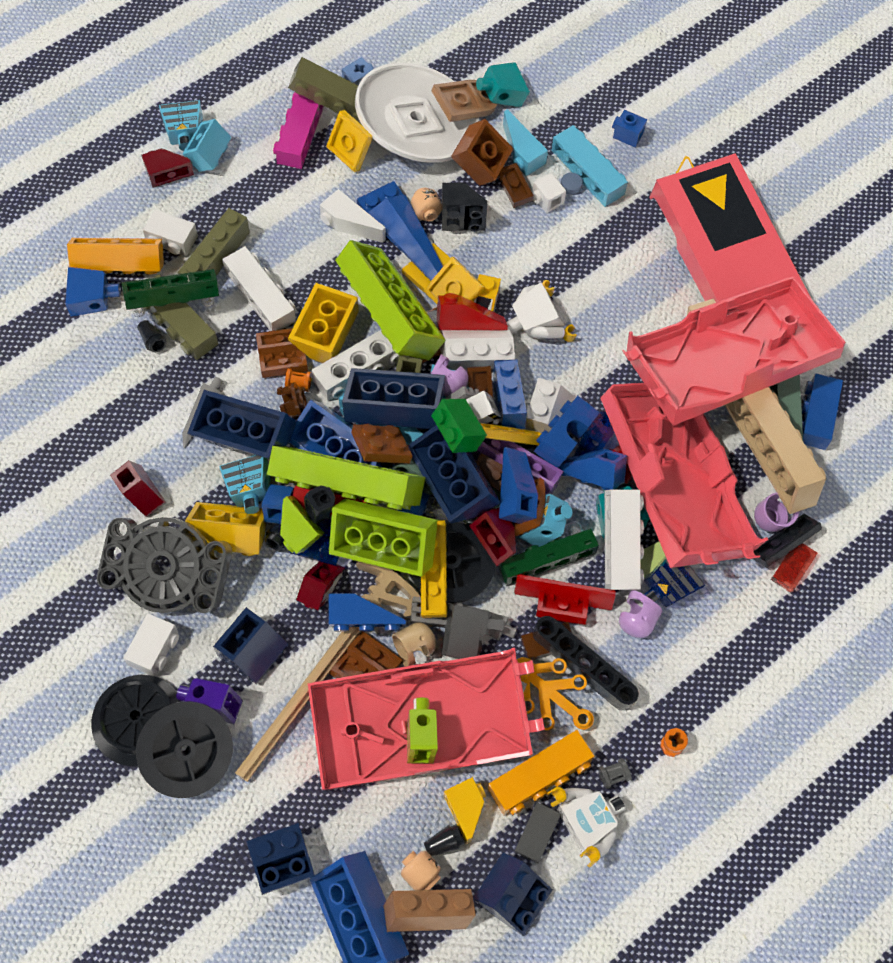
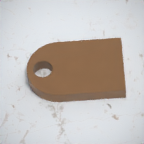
(462, 100)

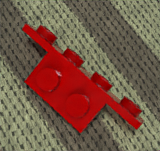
(562, 599)

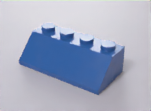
(326, 433)
(355, 911)

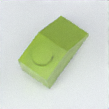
(297, 527)

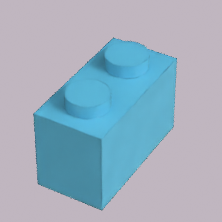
(207, 145)

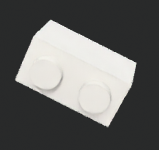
(176, 233)
(151, 645)

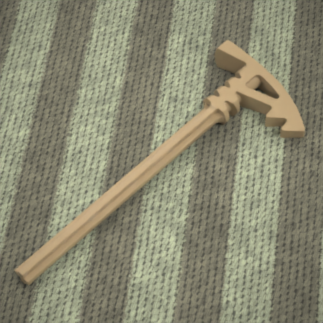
(379, 594)

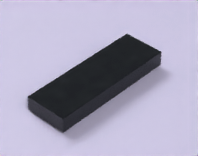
(787, 540)

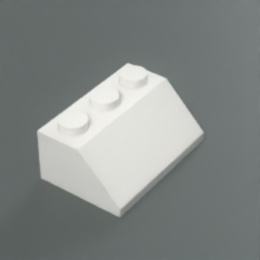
(477, 347)

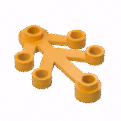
(548, 691)

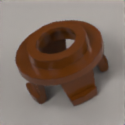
(294, 400)

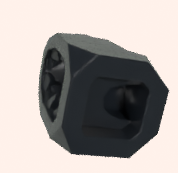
(319, 503)

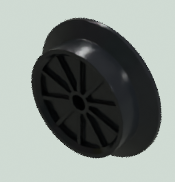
(471, 567)
(119, 705)
(192, 770)

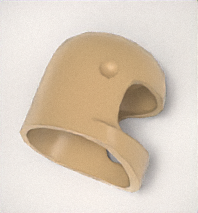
(414, 638)

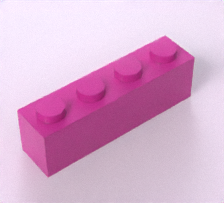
(297, 132)

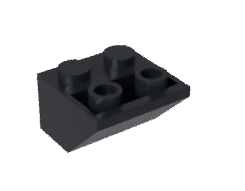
(462, 208)

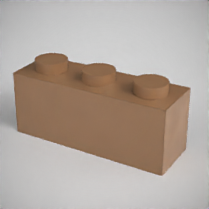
(429, 910)

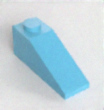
(527, 150)

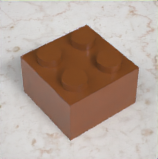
(482, 152)

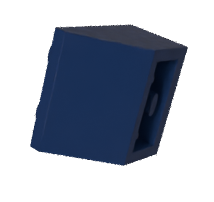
(250, 645)
(280, 858)
(513, 893)

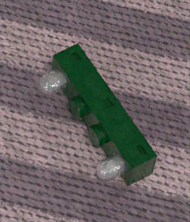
(170, 289)
(551, 555)

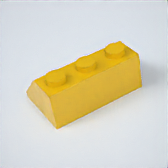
(324, 323)
(229, 524)

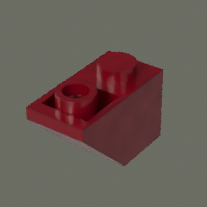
(138, 487)

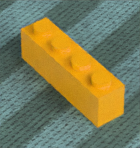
(116, 254)
(541, 772)

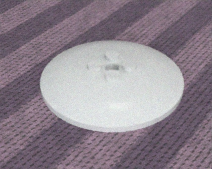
(402, 91)

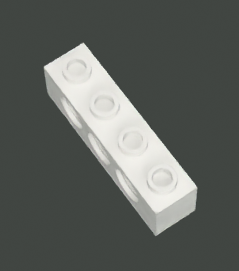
(363, 352)

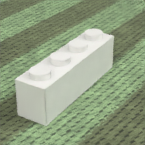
(259, 289)
(623, 540)

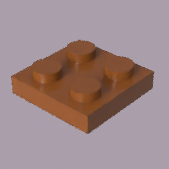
(381, 443)

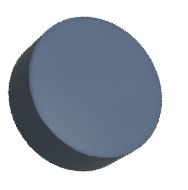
(572, 183)

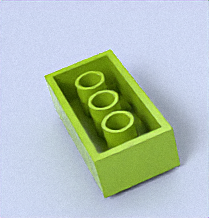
(383, 537)

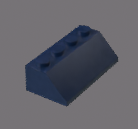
(392, 398)
(240, 424)
(453, 477)

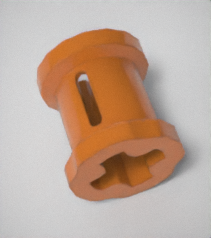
(302, 379)
(681, 742)

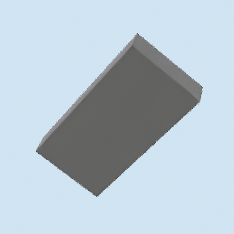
(537, 833)

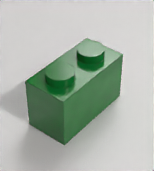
(459, 425)

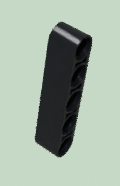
(598, 665)

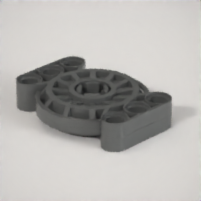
(142, 578)

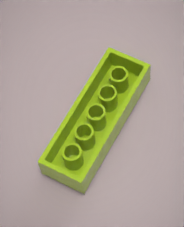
(389, 301)
(346, 477)

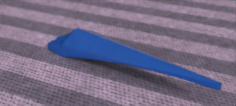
(402, 226)

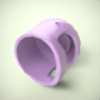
(453, 379)
(772, 509)
(640, 620)

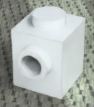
(548, 192)

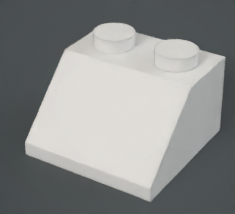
(545, 405)

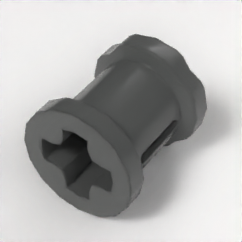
(614, 773)

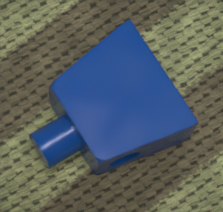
(88, 291)

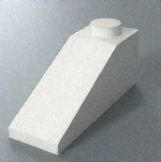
(350, 218)

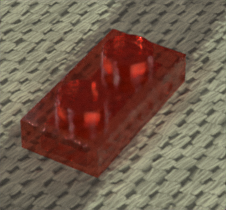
(794, 567)

